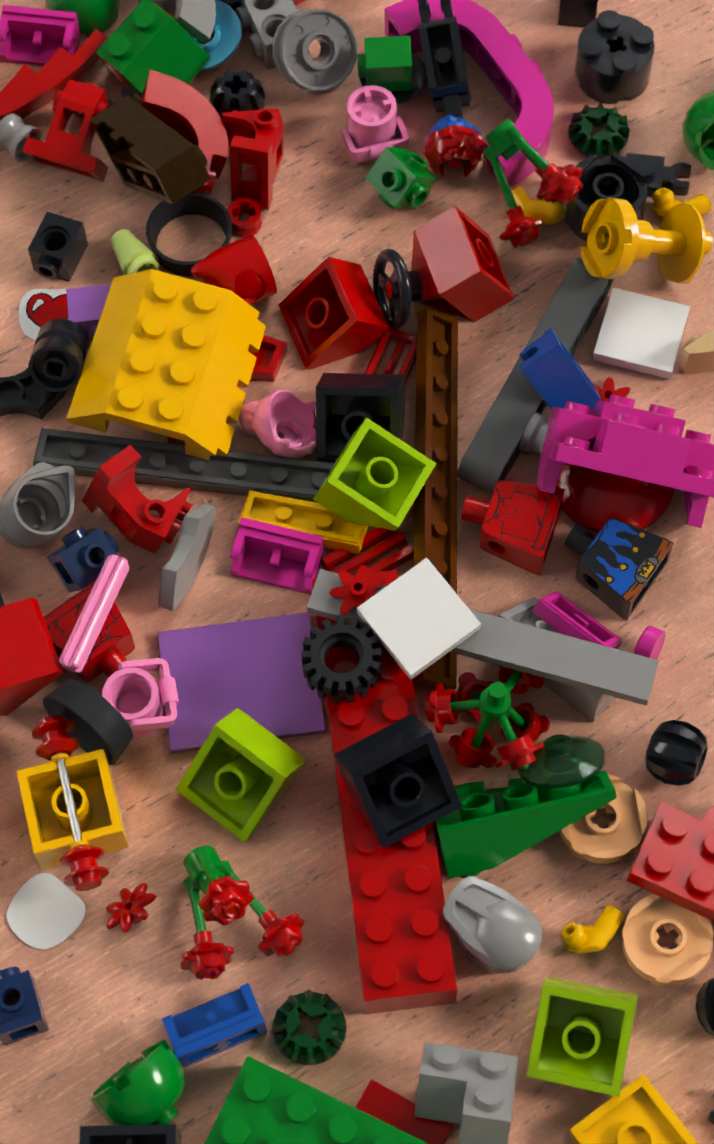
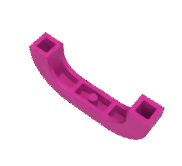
(502, 61)

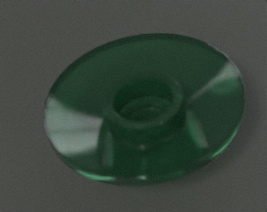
(564, 762)

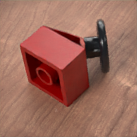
(450, 271)

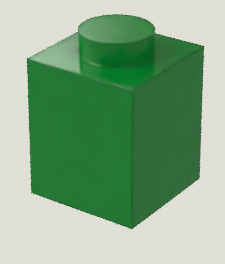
(387, 63)

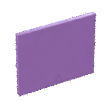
(242, 667)

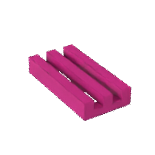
(573, 621)

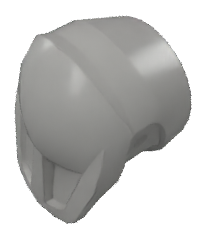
(37, 506)
(492, 926)

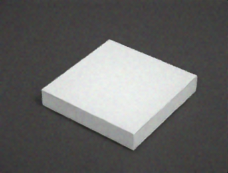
(641, 333)
(418, 618)

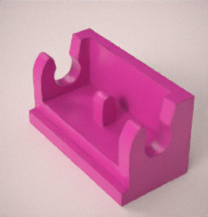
(36, 34)
(276, 555)

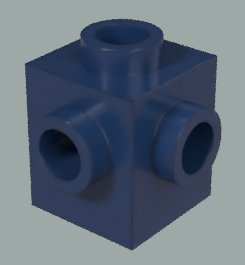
(82, 556)

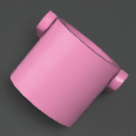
(372, 124)
(138, 698)

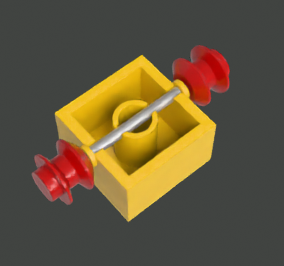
(71, 806)

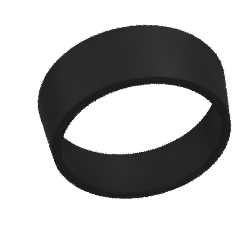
(194, 204)
(95, 719)

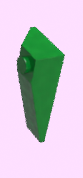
(511, 819)

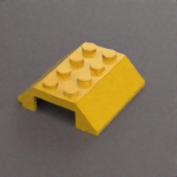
(169, 361)

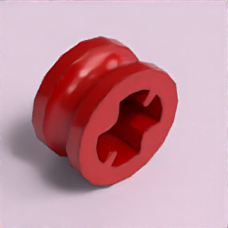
(254, 220)

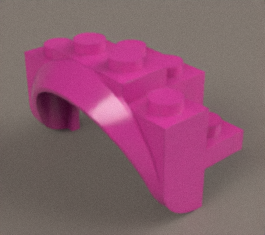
(631, 445)

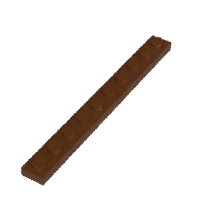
(437, 439)

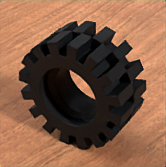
(339, 635)

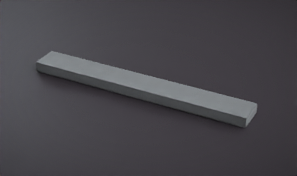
(529, 650)

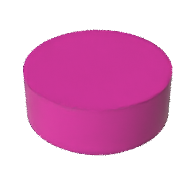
(650, 642)

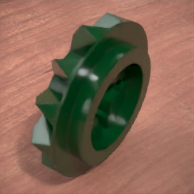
(604, 142)
(303, 1048)

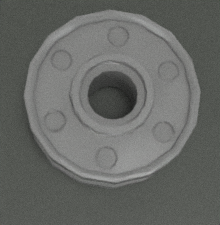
(292, 45)

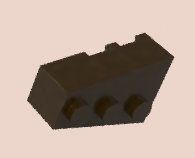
(149, 152)

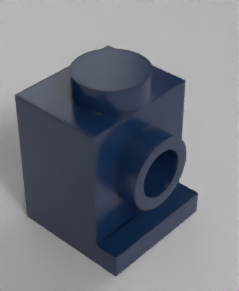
(27, 1015)

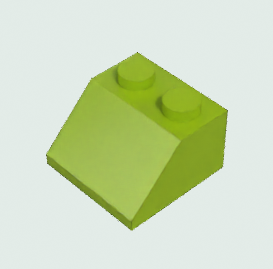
(374, 479)
(240, 774)
(582, 1036)

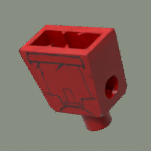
(516, 523)
(111, 644)

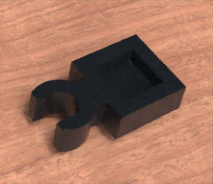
(662, 176)

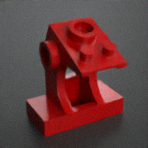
(257, 140)
(69, 150)
(128, 509)

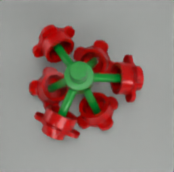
(490, 703)

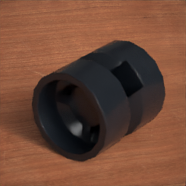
(58, 355)

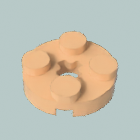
(621, 837)
(659, 964)

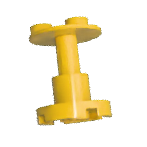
(619, 239)

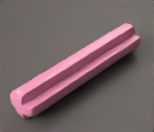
(94, 613)

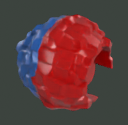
(452, 141)

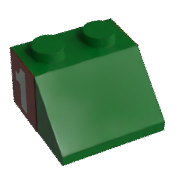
(152, 42)

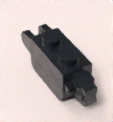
(444, 60)

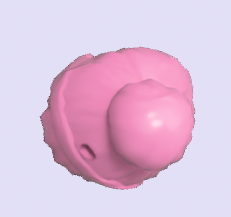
(281, 415)

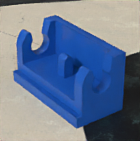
(557, 373)
(215, 1026)

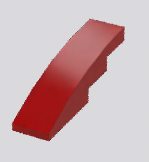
(33, 90)

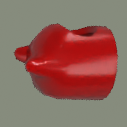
(239, 268)

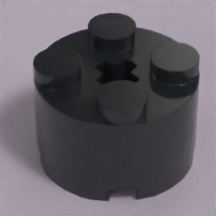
(614, 57)
(603, 180)

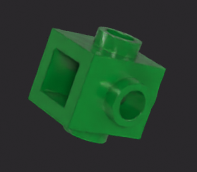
(401, 178)

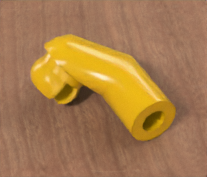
(664, 200)
(539, 209)
(594, 937)

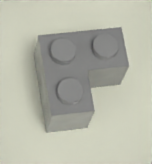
(468, 1090)

